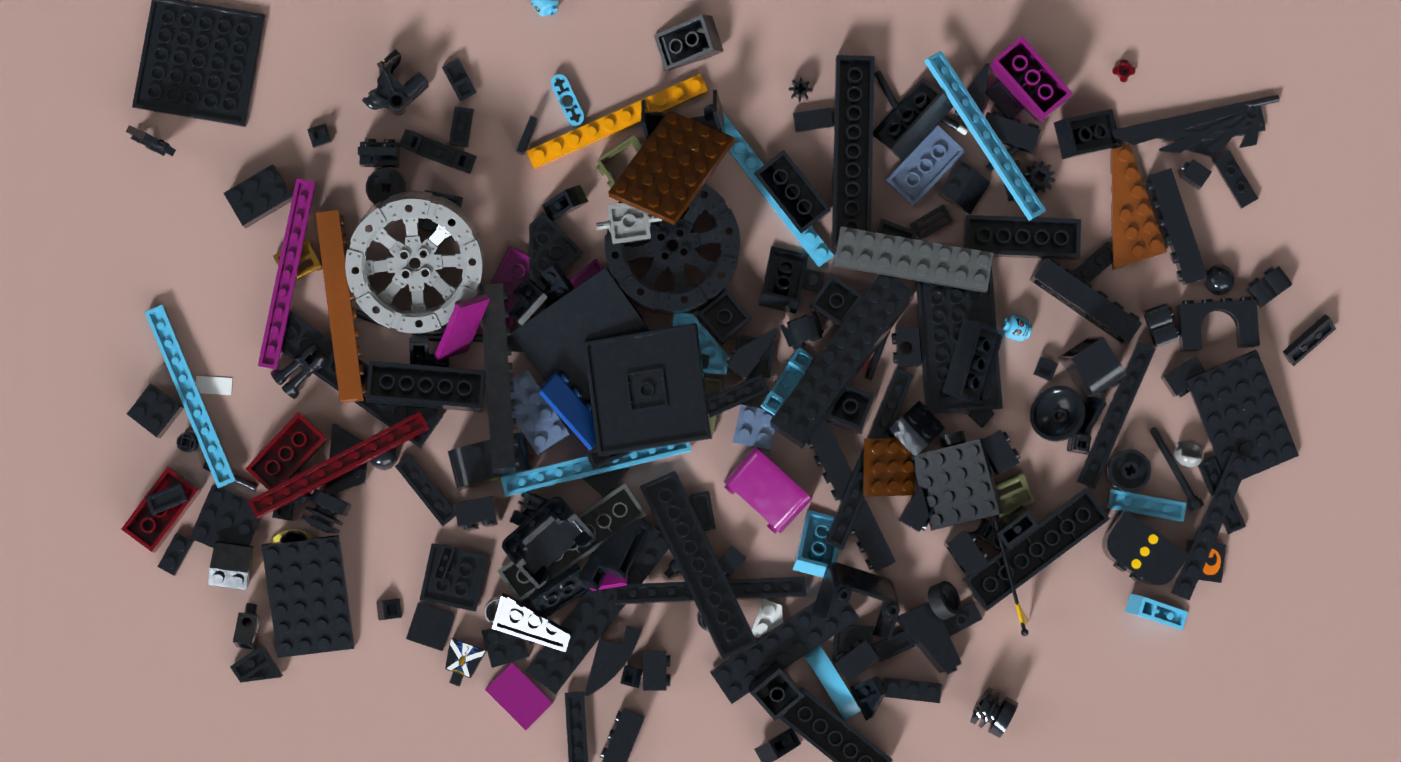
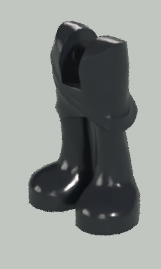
(308, 368)

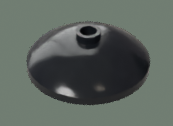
(1052, 405)

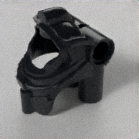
(390, 90)

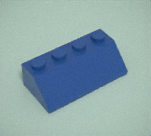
(570, 407)

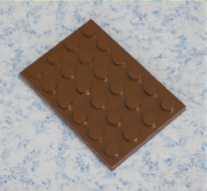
(671, 167)

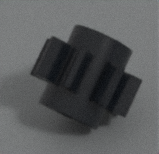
(804, 86)

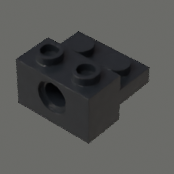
(379, 154)

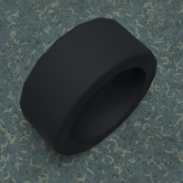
(944, 600)

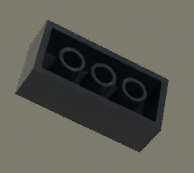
(477, 512)

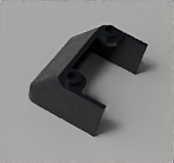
(712, 116)
(838, 585)

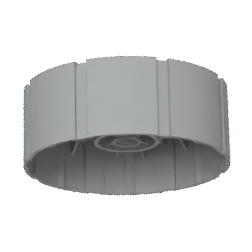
(424, 206)

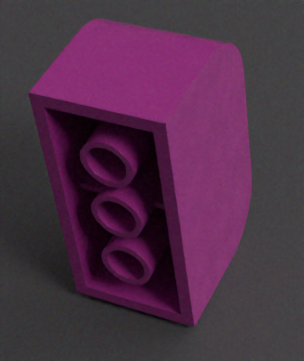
(1030, 79)

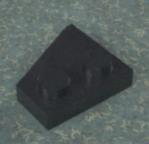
(256, 666)

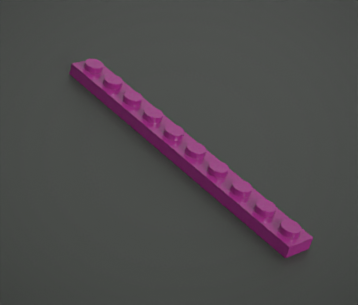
(286, 274)

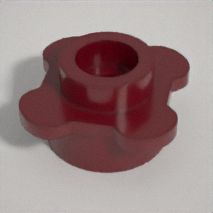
(1123, 65)

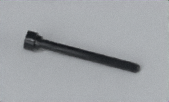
(1194, 501)

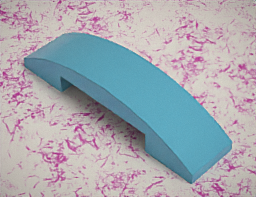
(787, 381)
(832, 682)

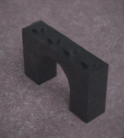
(1242, 312)

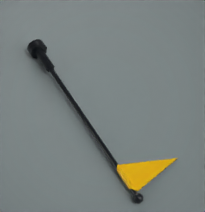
(1022, 616)

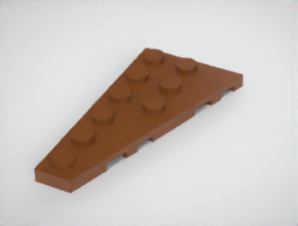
(1132, 218)

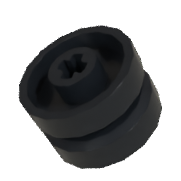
(1139, 468)

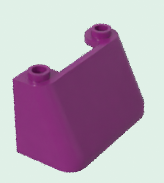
(767, 490)

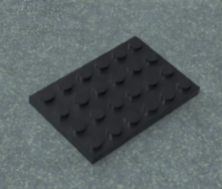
(1242, 413)
(308, 596)

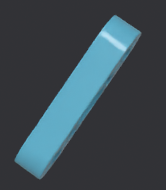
(556, 89)

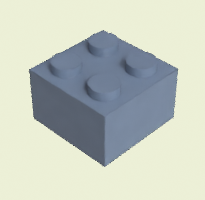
(754, 428)

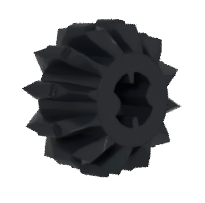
(1042, 171)

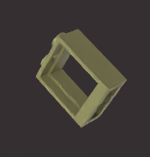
(603, 170)

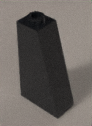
(930, 637)

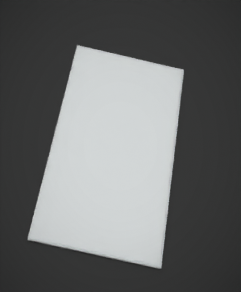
(214, 385)

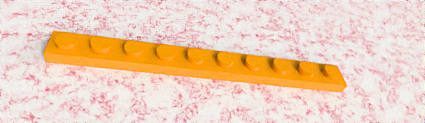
(615, 121)

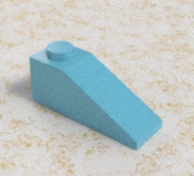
(1156, 611)

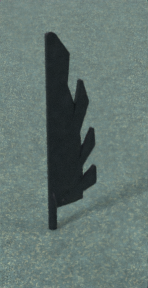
(1209, 124)

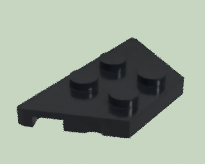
(341, 441)

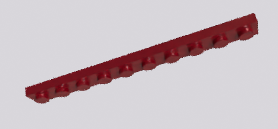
(338, 465)

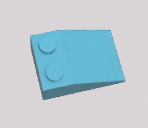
(812, 552)

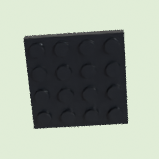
(957, 484)

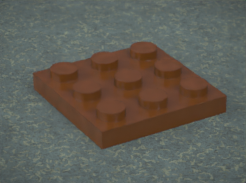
(887, 468)

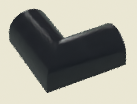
(420, 352)

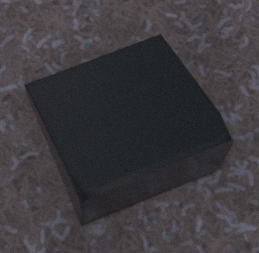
(389, 609)

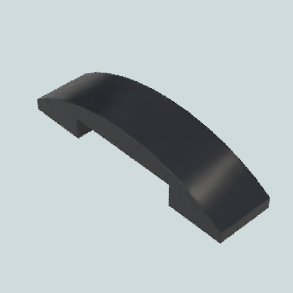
(437, 151)

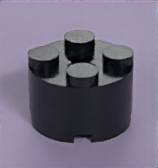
(802, 329)

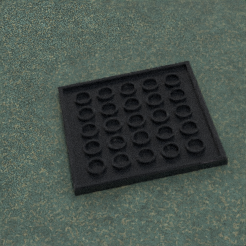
(199, 61)

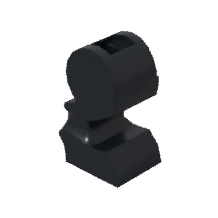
(1079, 444)

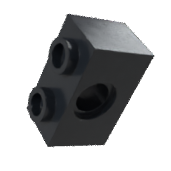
(911, 336)

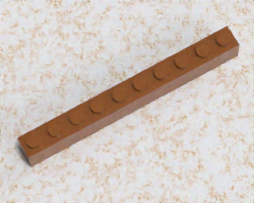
(340, 308)

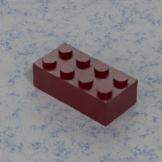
(287, 452)
(154, 529)

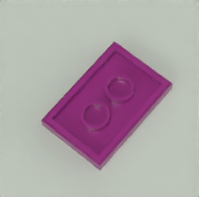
(519, 696)

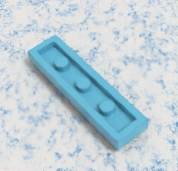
(1146, 505)

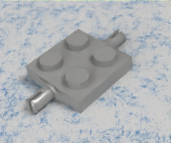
(627, 223)

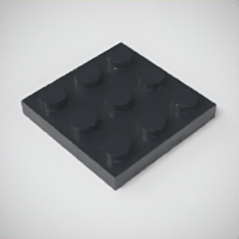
(225, 519)
(462, 582)

